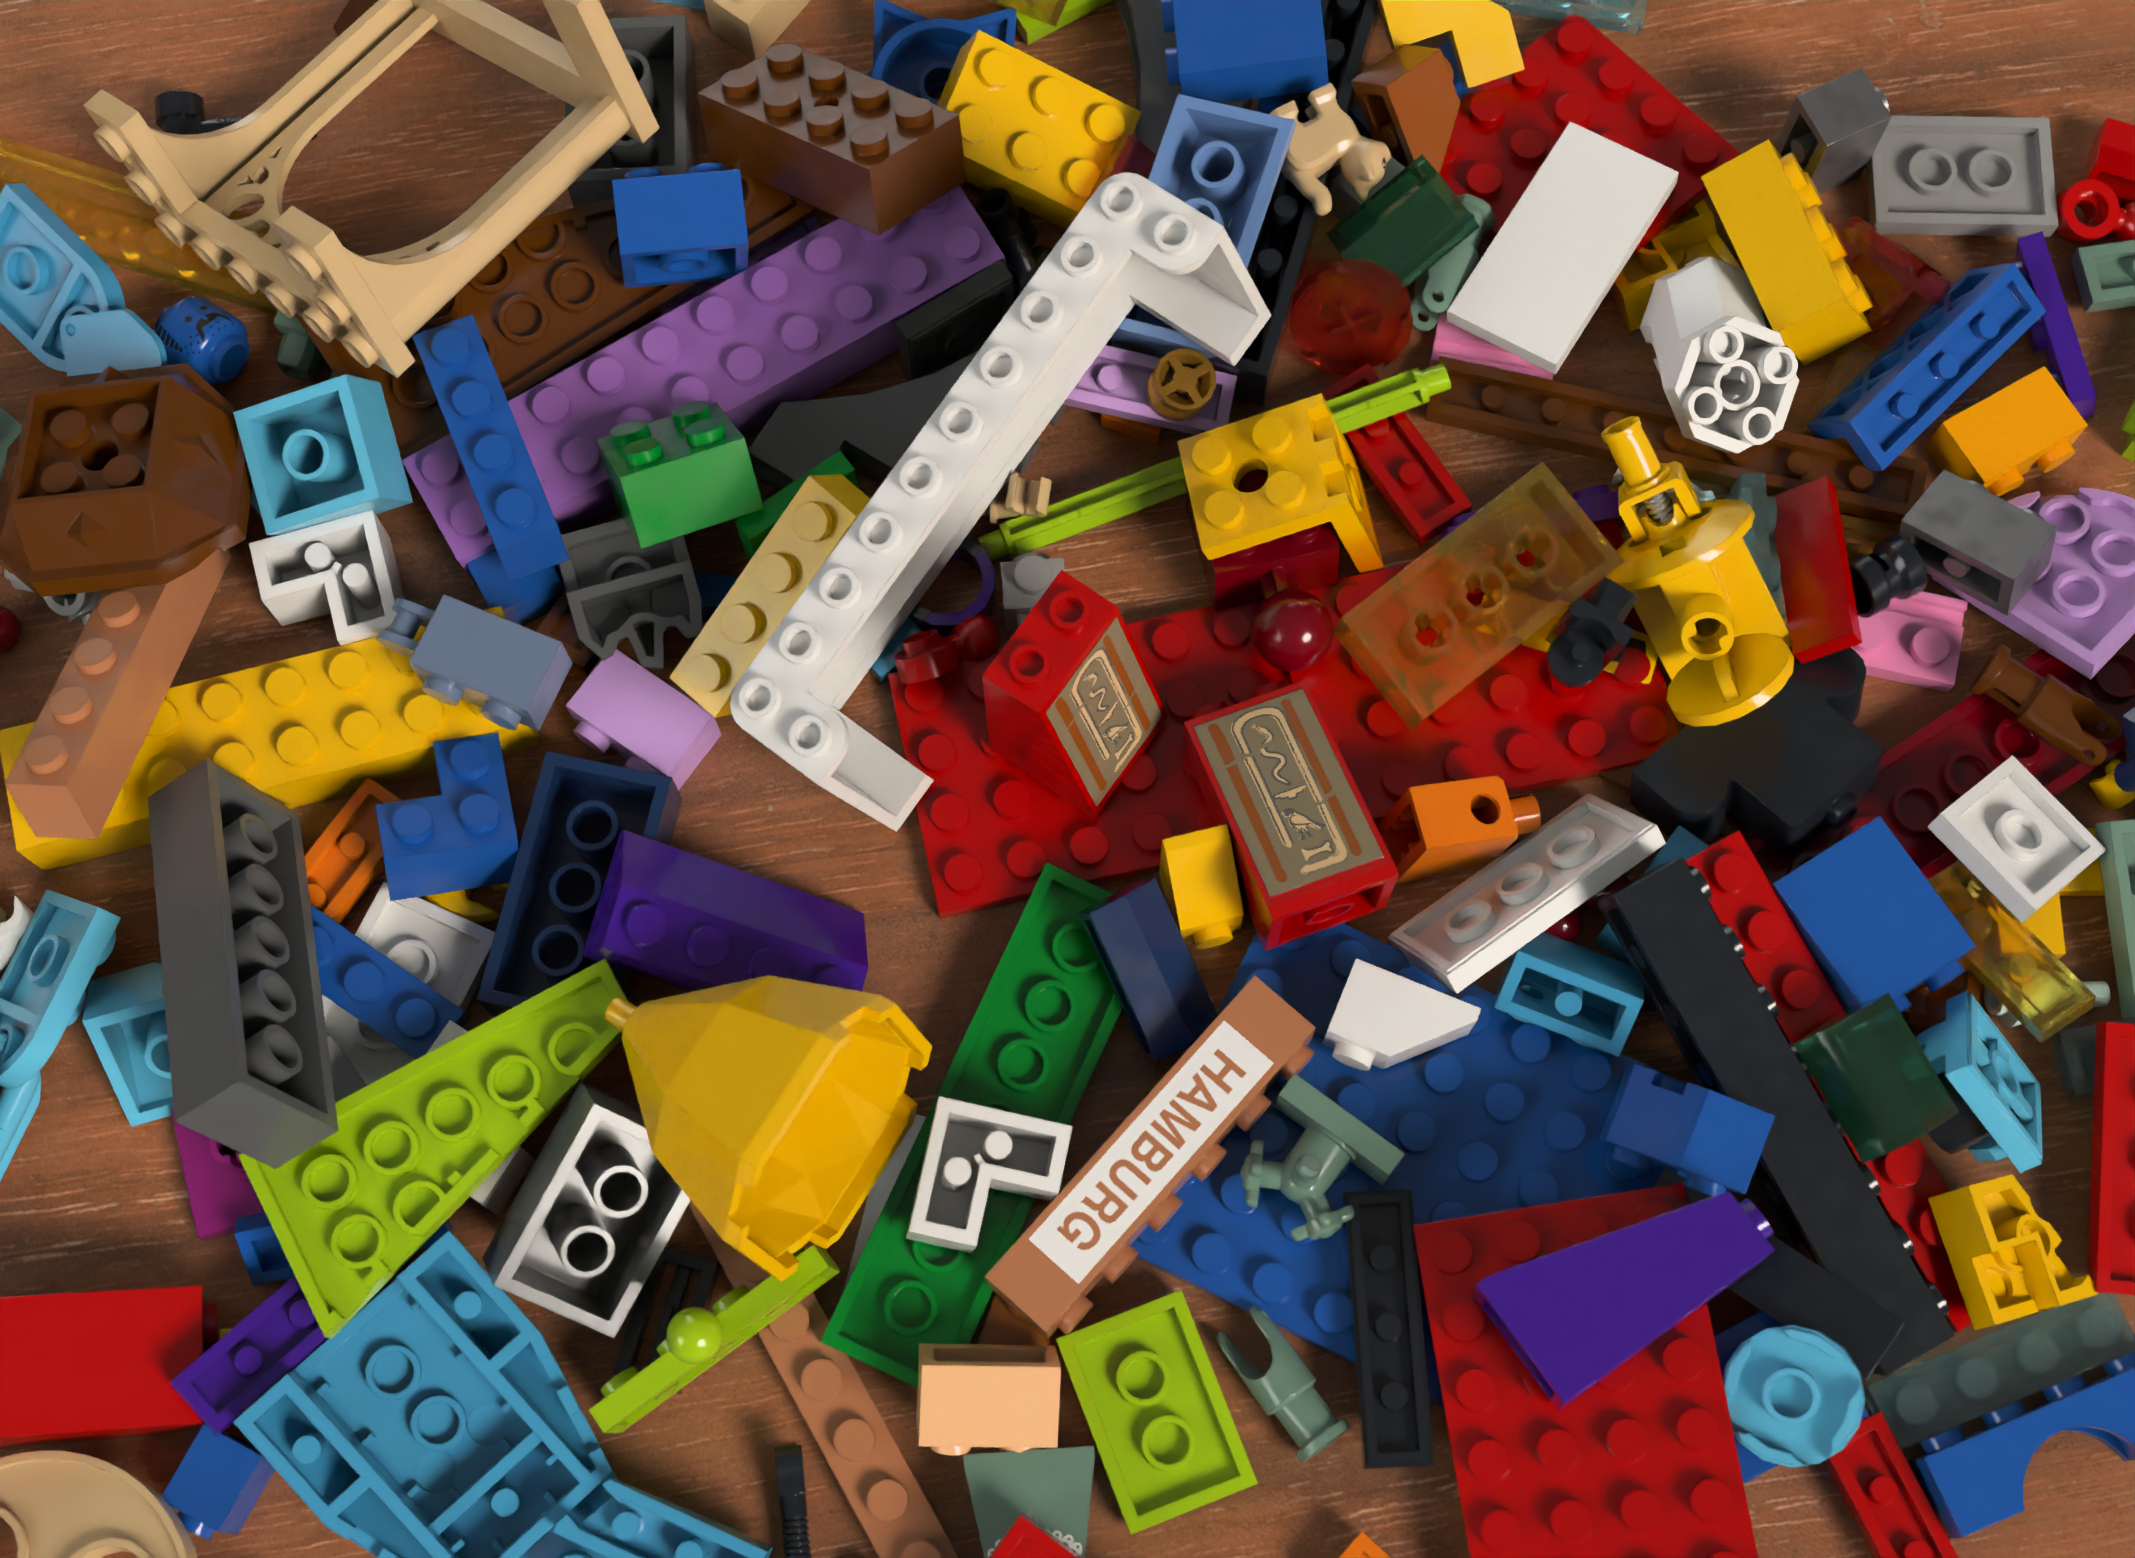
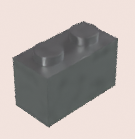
(1835, 129)
(1978, 541)

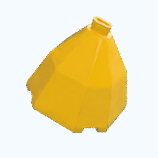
(773, 1104)

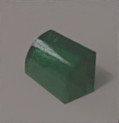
(1405, 223)
(1875, 1077)

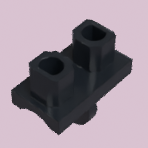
(1589, 635)

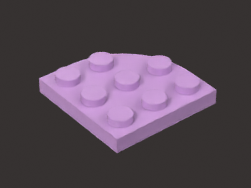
(2086, 595)

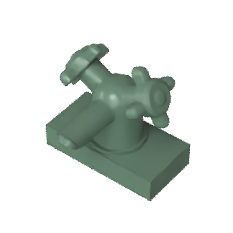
(1317, 1159)

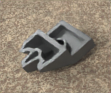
(629, 591)

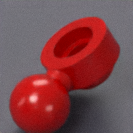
(2100, 211)
(930, 656)

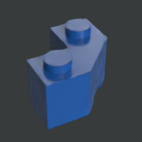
(1685, 1129)

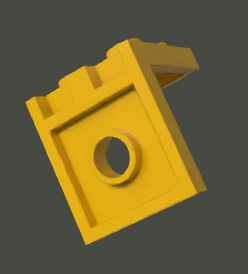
(1308, 482)

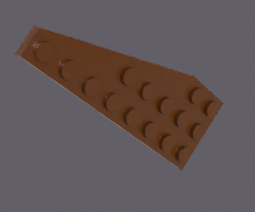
(548, 305)

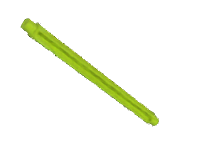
(1168, 478)

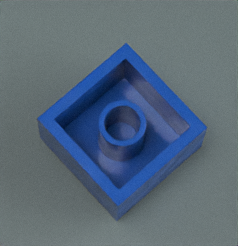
(681, 225)

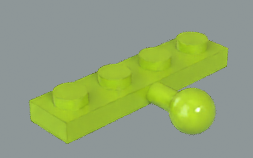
(701, 1339)

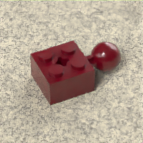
(1291, 625)

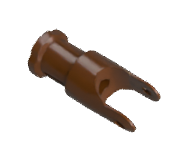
(2046, 706)

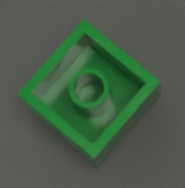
(679, 472)

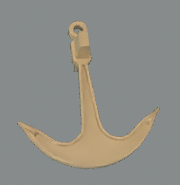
(85, 1509)

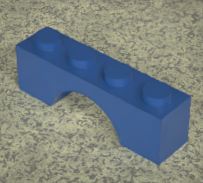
(491, 448)
(1982, 1475)

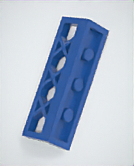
(1930, 364)

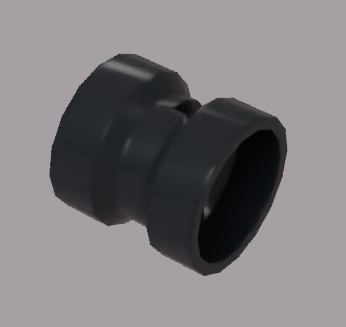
(1886, 573)

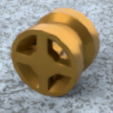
(1190, 375)

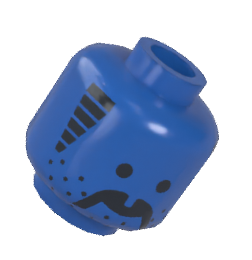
(204, 338)

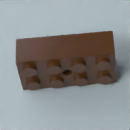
(833, 137)

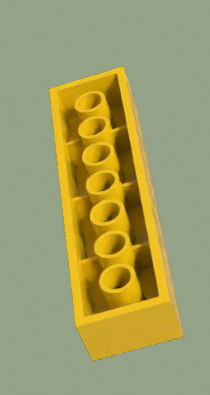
(285, 727)

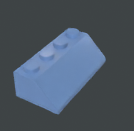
(1224, 167)

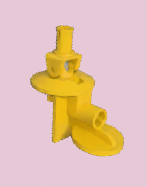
(1696, 587)

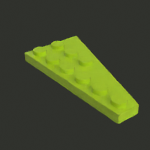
(427, 1142)

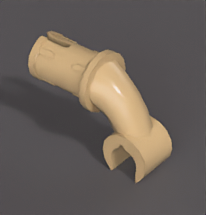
(1020, 498)

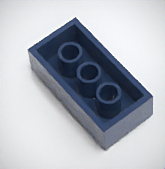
(563, 869)

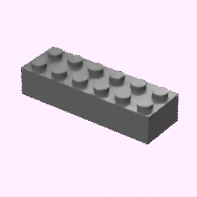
(239, 967)

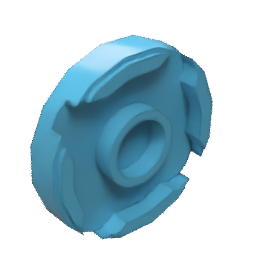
(1793, 1395)

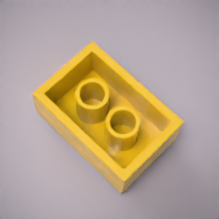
(1032, 127)
(1789, 251)

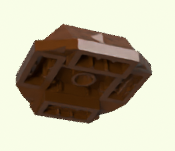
(122, 481)

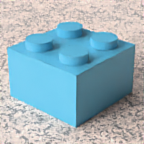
(322, 454)

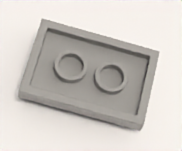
(1963, 177)

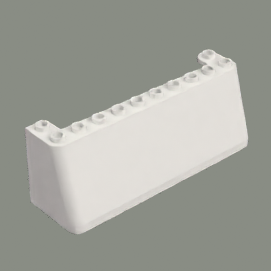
(1119, 251)

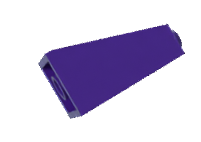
(1614, 1295)

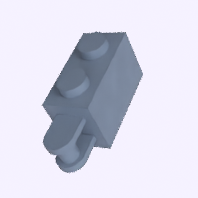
(480, 660)

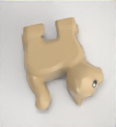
(1327, 142)

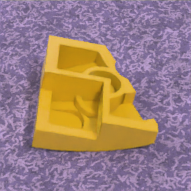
(1682, 242)
(2003, 1253)

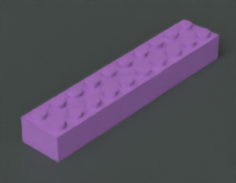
(746, 344)

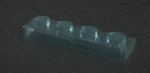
(2001, 1367)

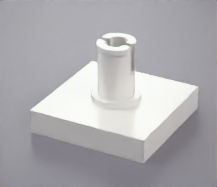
(2016, 838)

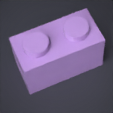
(642, 719)

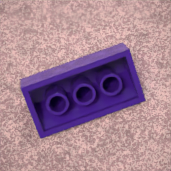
(717, 925)

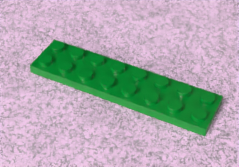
(1021, 1055)

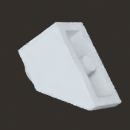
(1392, 1019)

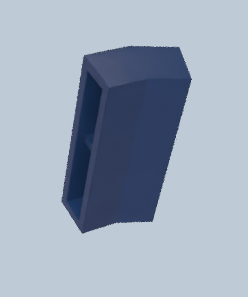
(1150, 968)

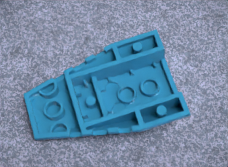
(436, 1424)

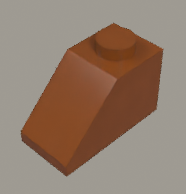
(1410, 103)

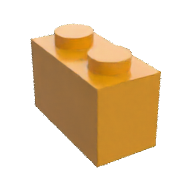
(2009, 434)

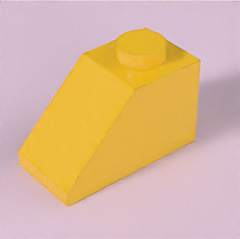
(1202, 886)

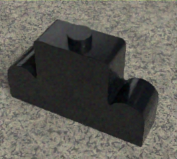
(1777, 769)

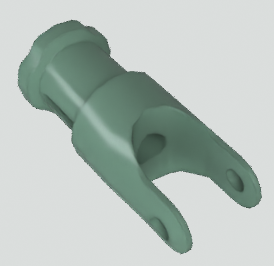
(1445, 279)
(1287, 1390)

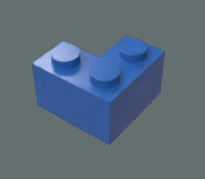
(459, 836)

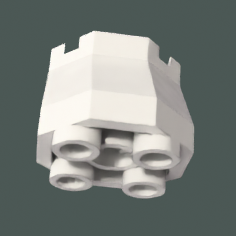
(1719, 356)

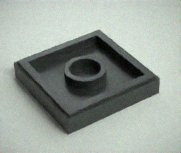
(954, 322)

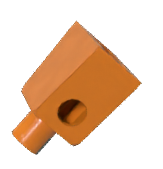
(1455, 826)

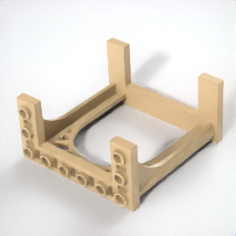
(300, 263)

